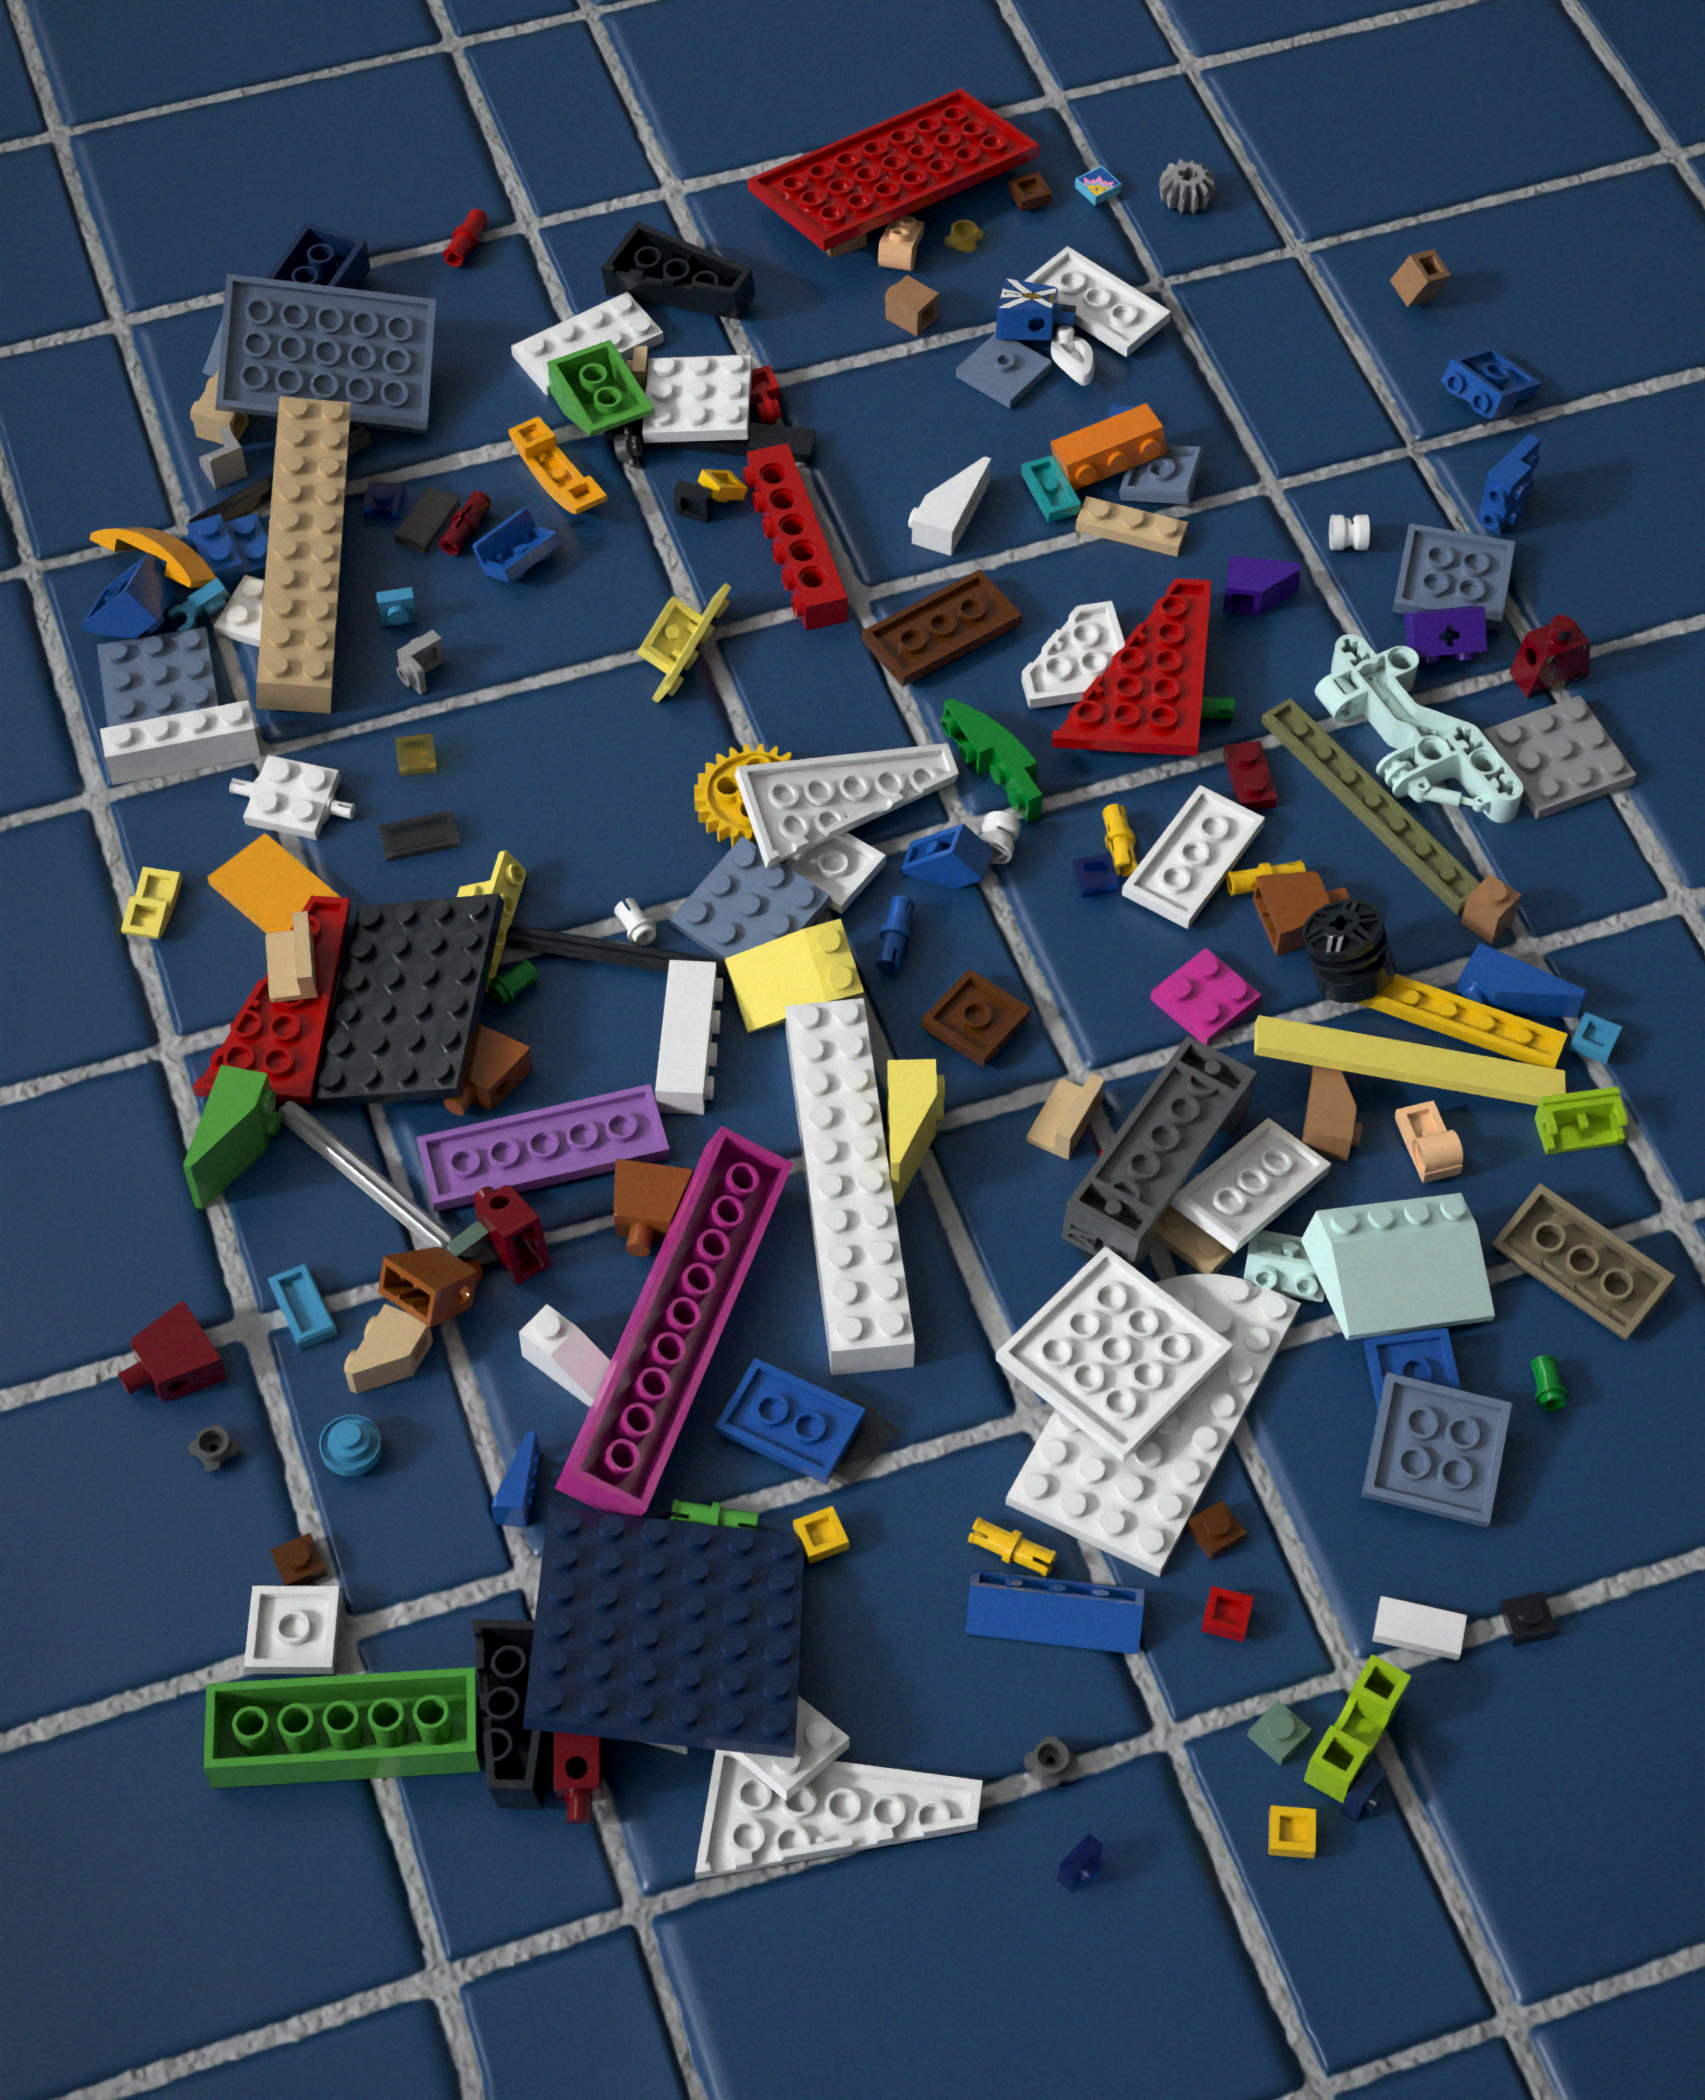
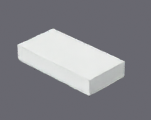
(1419, 1628)

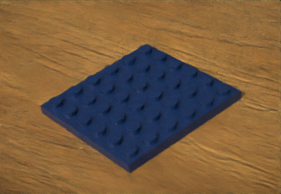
(667, 1633)

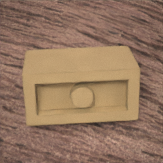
(292, 961)
(1066, 1115)

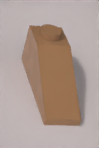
(1330, 1115)

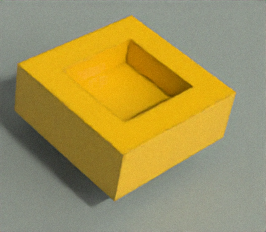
(724, 485)
(821, 1534)
(1292, 1832)

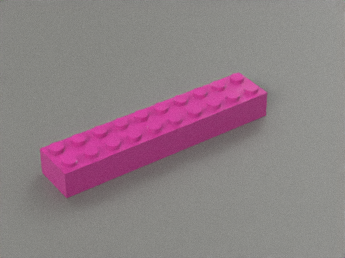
(674, 1327)

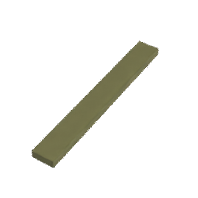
(1371, 804)

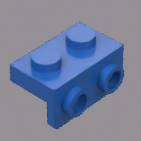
(514, 547)

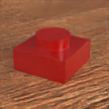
(1227, 1613)

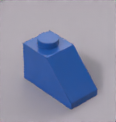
(948, 858)

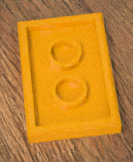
(267, 884)

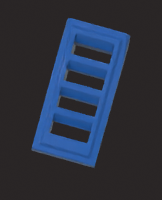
(516, 1493)

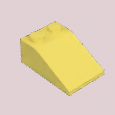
(793, 970)
(913, 1107)

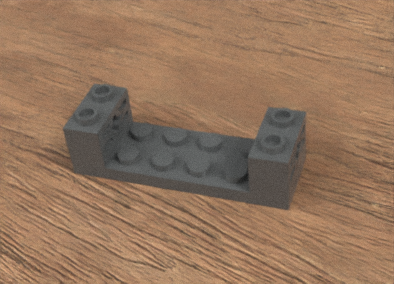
(1157, 1151)

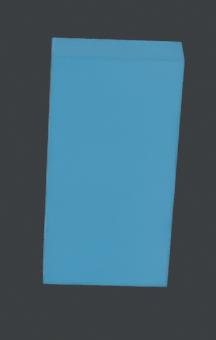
(302, 1306)

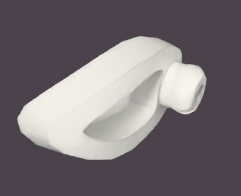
(1073, 355)

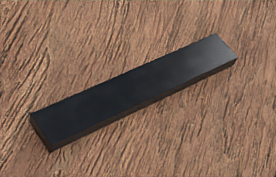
(760, 436)

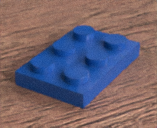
(790, 1421)

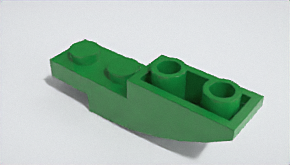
(996, 750)

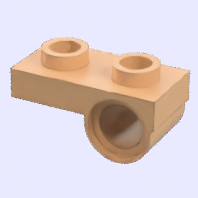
(900, 243)
(1430, 1145)

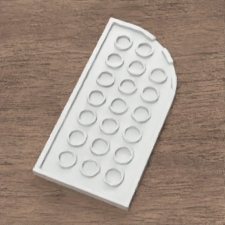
(1145, 1503)

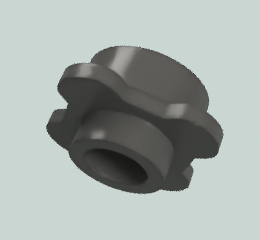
(628, 447)
(213, 1436)
(1050, 1748)

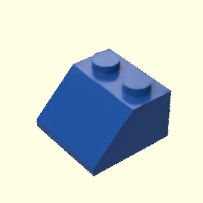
(133, 601)

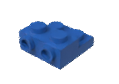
(1489, 381)
(1508, 486)
(230, 547)

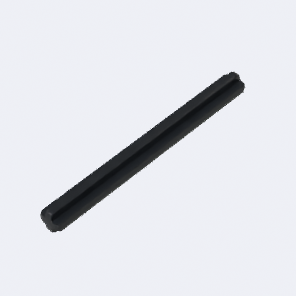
(262, 490)
(602, 950)

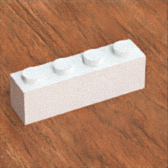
(179, 742)
(687, 1037)

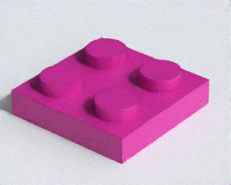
(1205, 997)

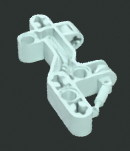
(1426, 741)

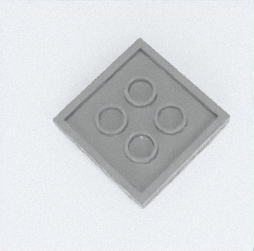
(1560, 756)

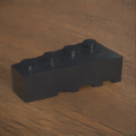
(677, 274)
(514, 1756)

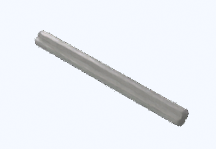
(364, 1176)

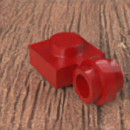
(765, 394)

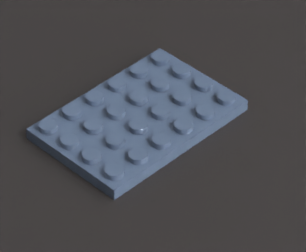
(328, 347)

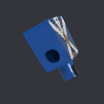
(1030, 311)

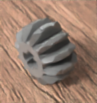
(1187, 186)

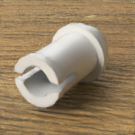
(640, 929)

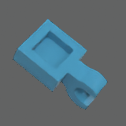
(207, 600)

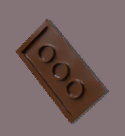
(941, 627)

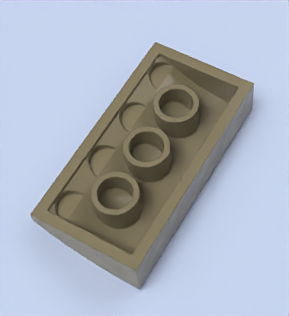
(1584, 1262)

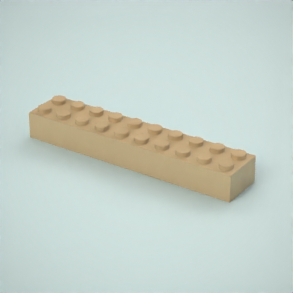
(303, 556)

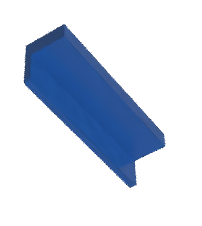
(1055, 1611)

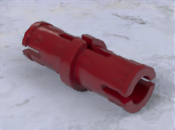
(465, 523)

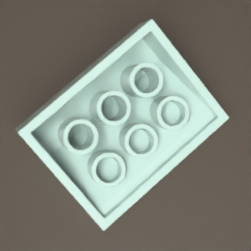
(1400, 1265)

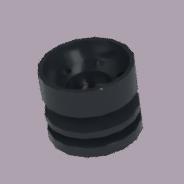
(1349, 951)

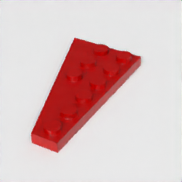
(288, 1035)

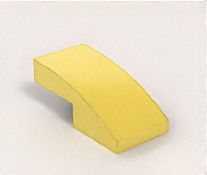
(152, 904)

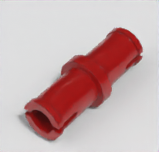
(465, 237)

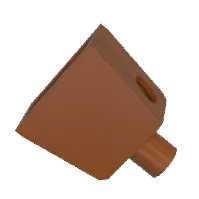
(1287, 903)
(493, 1072)
(646, 1202)
(429, 1283)

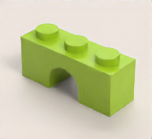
(1358, 1729)

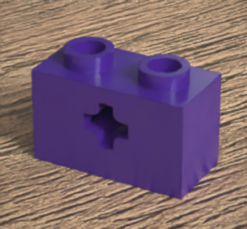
(1467, 629)

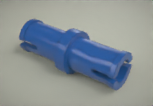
(895, 934)

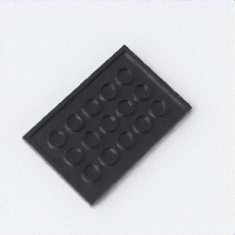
(409, 1001)

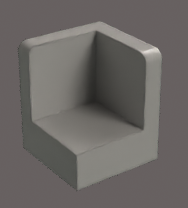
(226, 463)

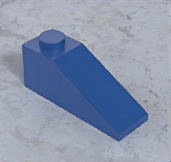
(1517, 986)

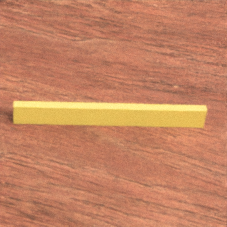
(1405, 1061)

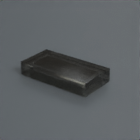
(427, 520)
(419, 836)

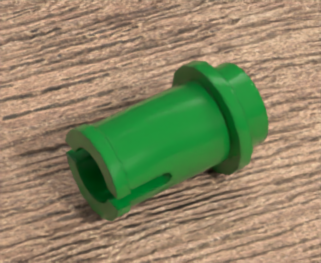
(1218, 708)
(505, 988)
(1550, 1392)

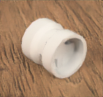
(1349, 532)
(999, 833)

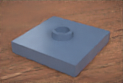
(1004, 370)
(1165, 478)

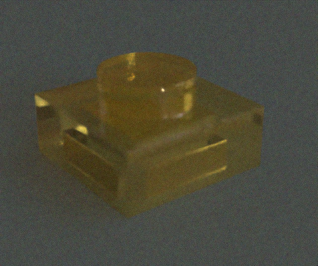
(416, 754)

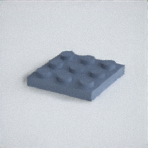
(1454, 570)
(157, 676)
(748, 904)
(1436, 1450)

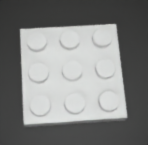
(698, 398)

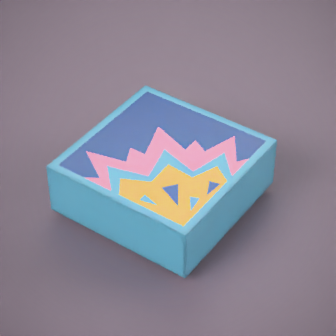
(1098, 185)

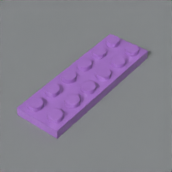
(543, 1146)

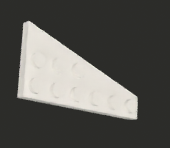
(819, 798)
(833, 1814)

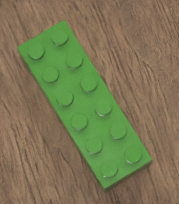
(342, 1727)

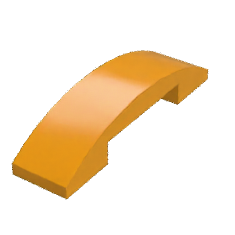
(553, 469)
(182, 561)

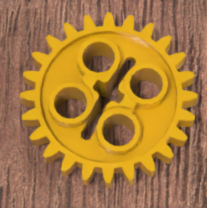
(719, 796)

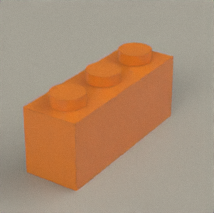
(1110, 446)

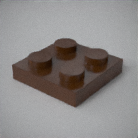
(976, 1018)

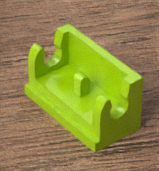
(1581, 1120)

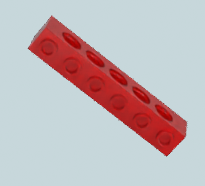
(795, 537)

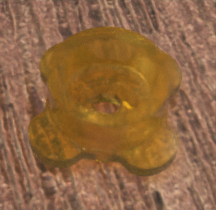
(964, 236)

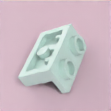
(1283, 1266)

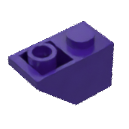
(1259, 584)

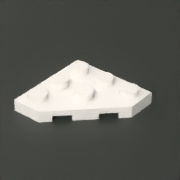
(1073, 656)

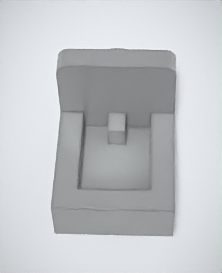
(418, 658)

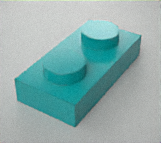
(1050, 488)

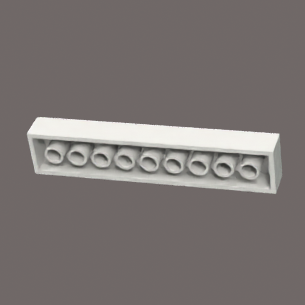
(849, 1188)

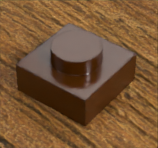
(1030, 191)
(1216, 1530)
(299, 1561)

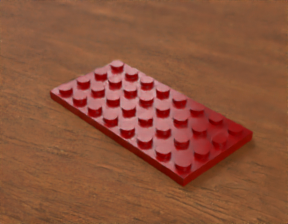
(893, 168)

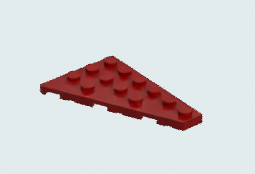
(1154, 684)

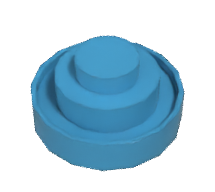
(350, 1445)

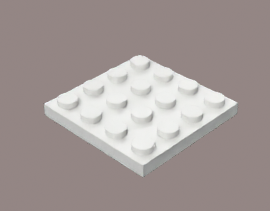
(1114, 1353)

